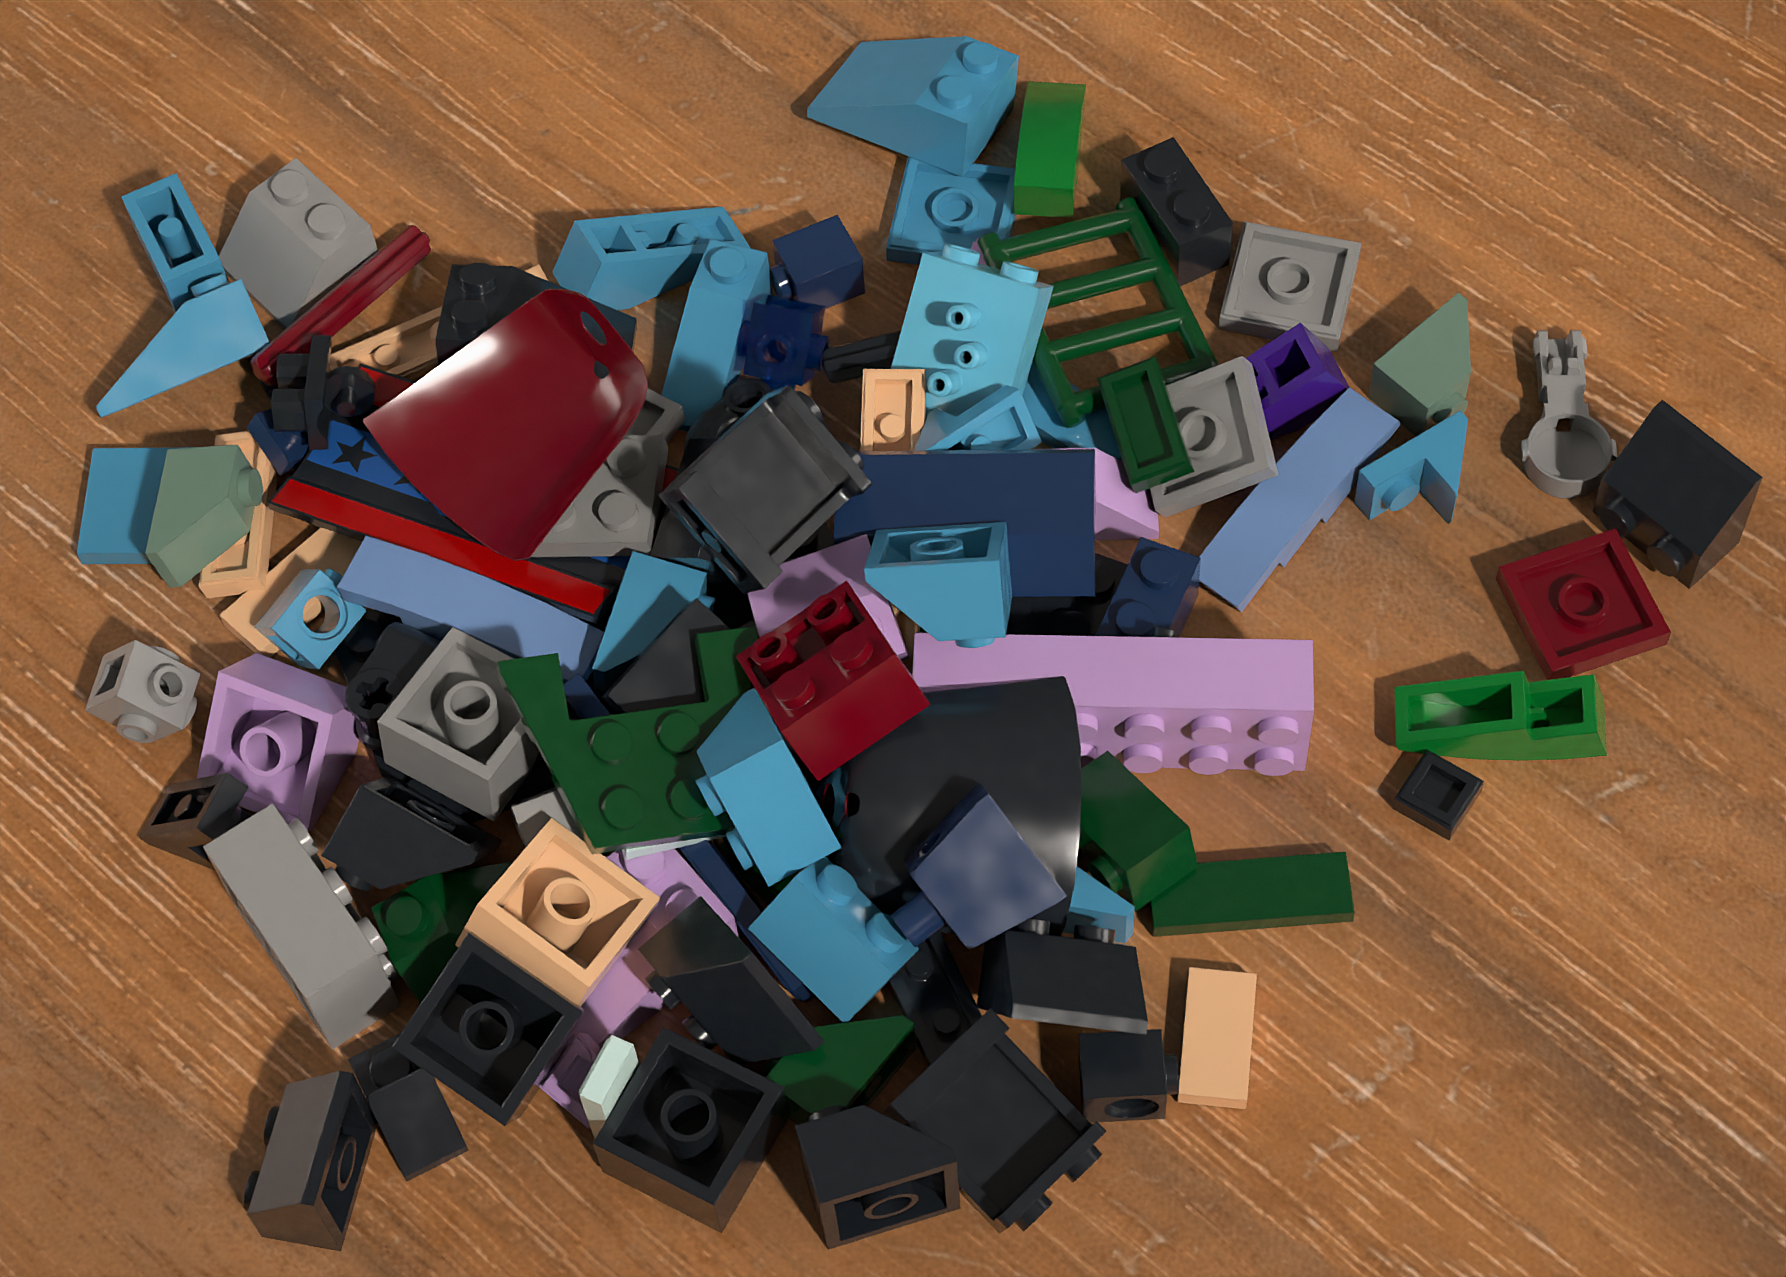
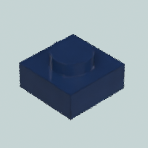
(282, 449)

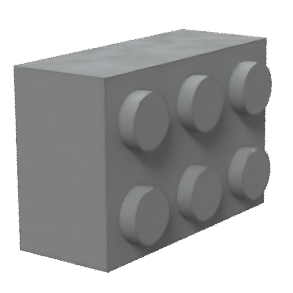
(306, 923)

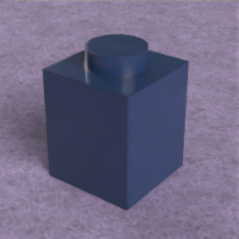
(818, 265)

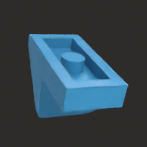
(992, 424)
(1423, 464)

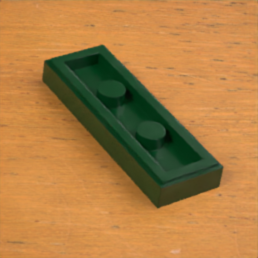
(1256, 895)

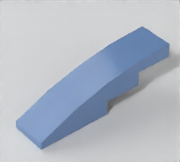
(1286, 508)
(442, 596)

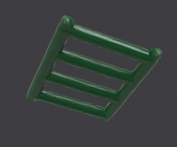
(1150, 268)

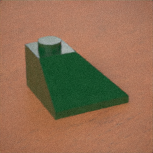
(428, 918)

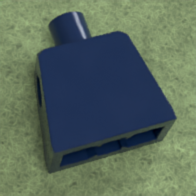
(975, 876)

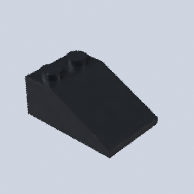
(485, 294)

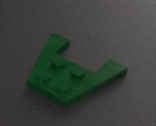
(631, 772)

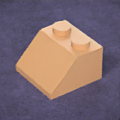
(562, 912)

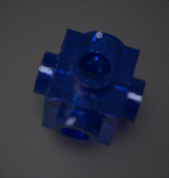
(797, 327)

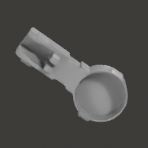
(1565, 461)

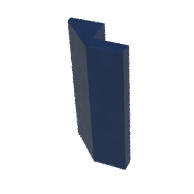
(1038, 493)

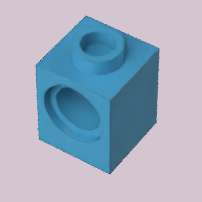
(285, 624)

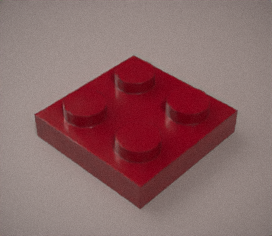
(1583, 605)

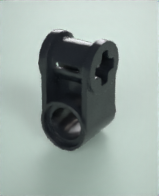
(384, 675)

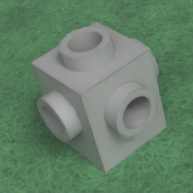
(143, 692)

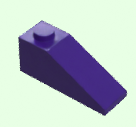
(1296, 380)

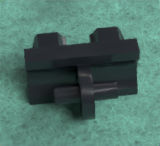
(312, 393)

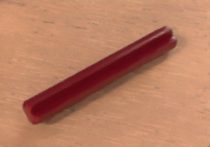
(345, 300)

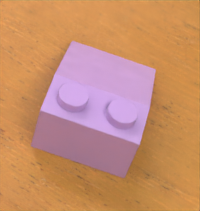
(623, 996)

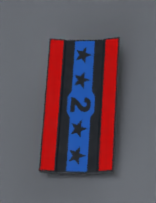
(364, 494)

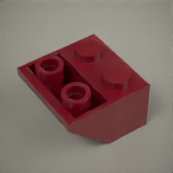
(832, 681)

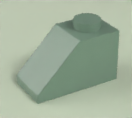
(1426, 371)
(201, 509)

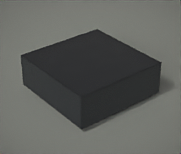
(1438, 794)

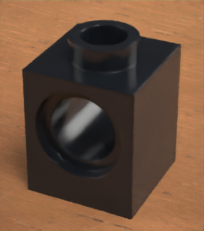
(1125, 1076)

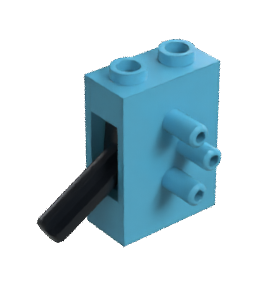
(962, 325)

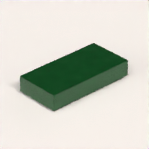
(1145, 425)

